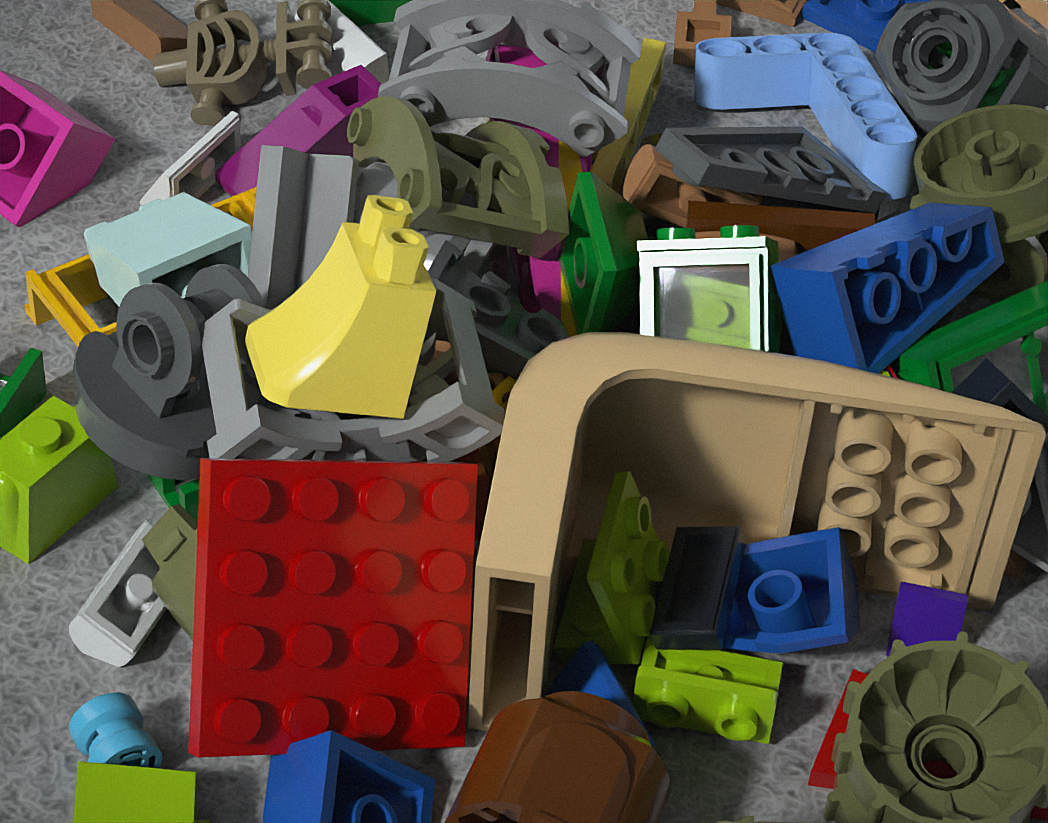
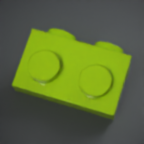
(708, 691)

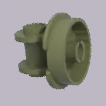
(998, 162)

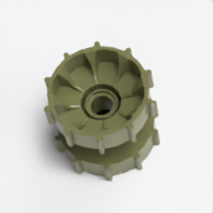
(948, 707)

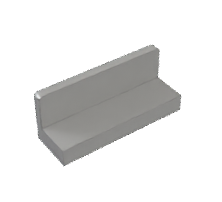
(297, 217)

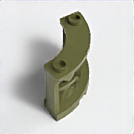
(493, 162)

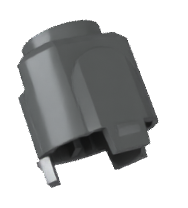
(983, 40)

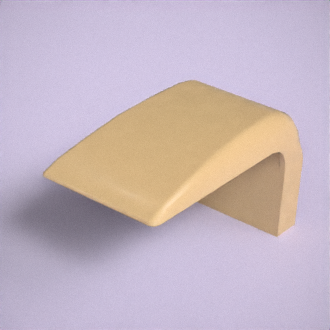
(733, 439)

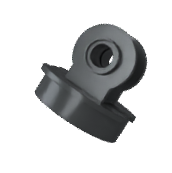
(147, 383)

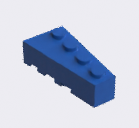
(885, 284)

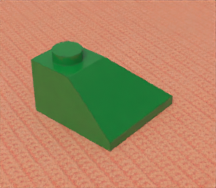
(601, 255)

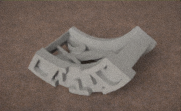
(571, 98)
(438, 419)

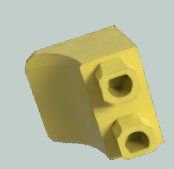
(355, 324)

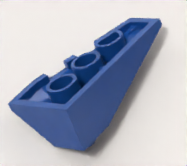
(794, 595)
(344, 782)

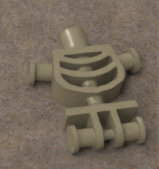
(238, 71)

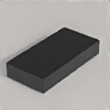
(698, 588)

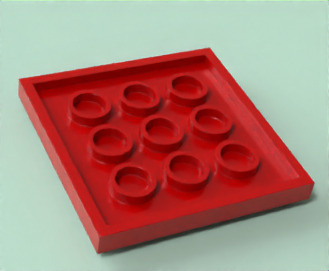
(331, 604)

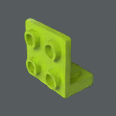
(615, 580)

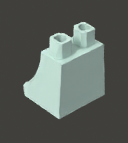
(166, 245)

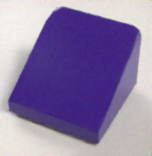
(926, 615)

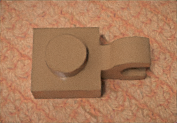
(696, 27)

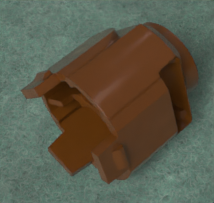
(564, 763)

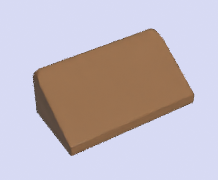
(141, 25)

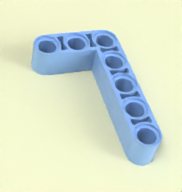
(828, 76)

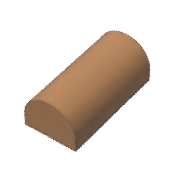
(660, 193)

